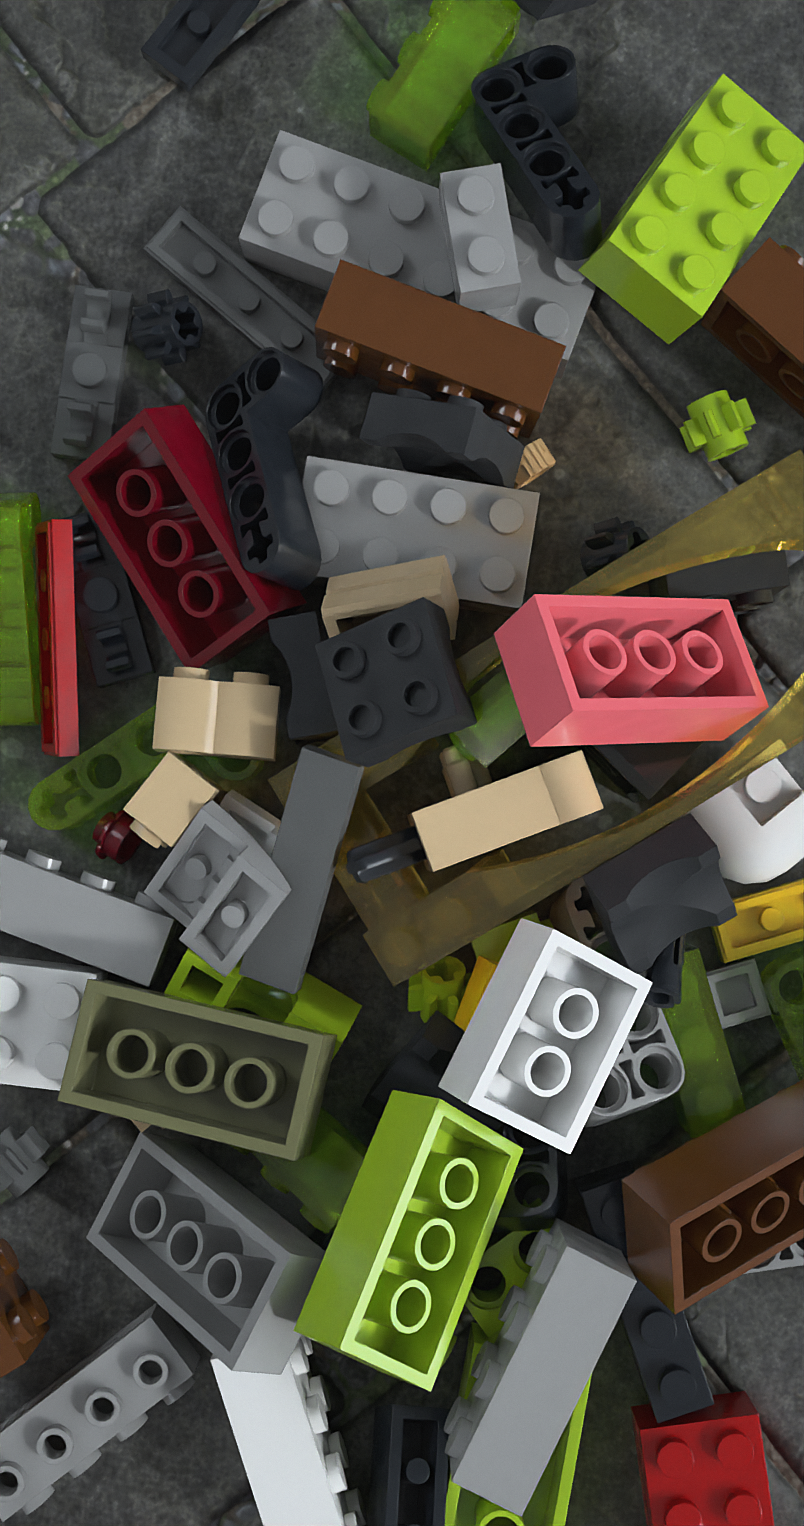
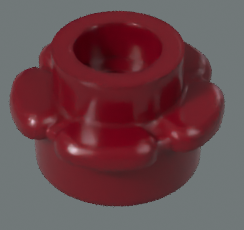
(116, 837)

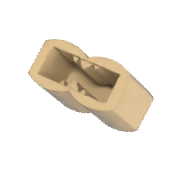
(216, 716)

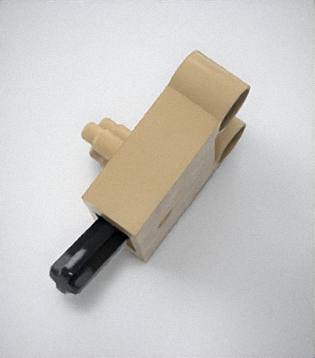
(480, 815)

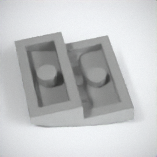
(218, 887)

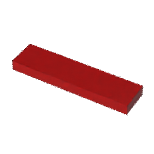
(57, 638)

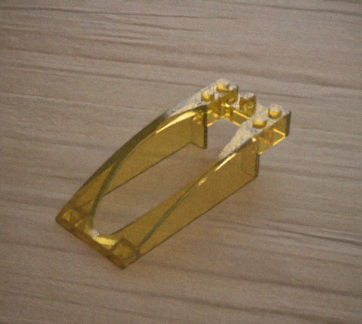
(420, 927)

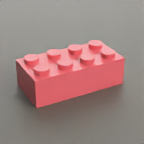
(628, 670)

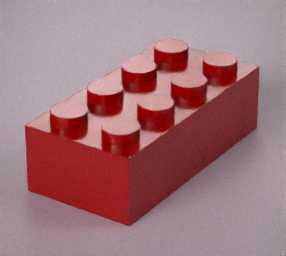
(704, 1465)

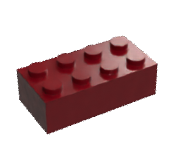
(171, 529)

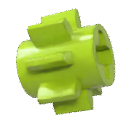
(717, 425)
(438, 988)

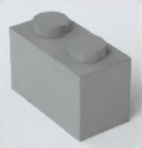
(479, 237)

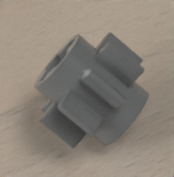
(21, 1159)

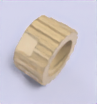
(534, 462)

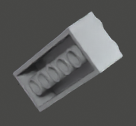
(336, 207)

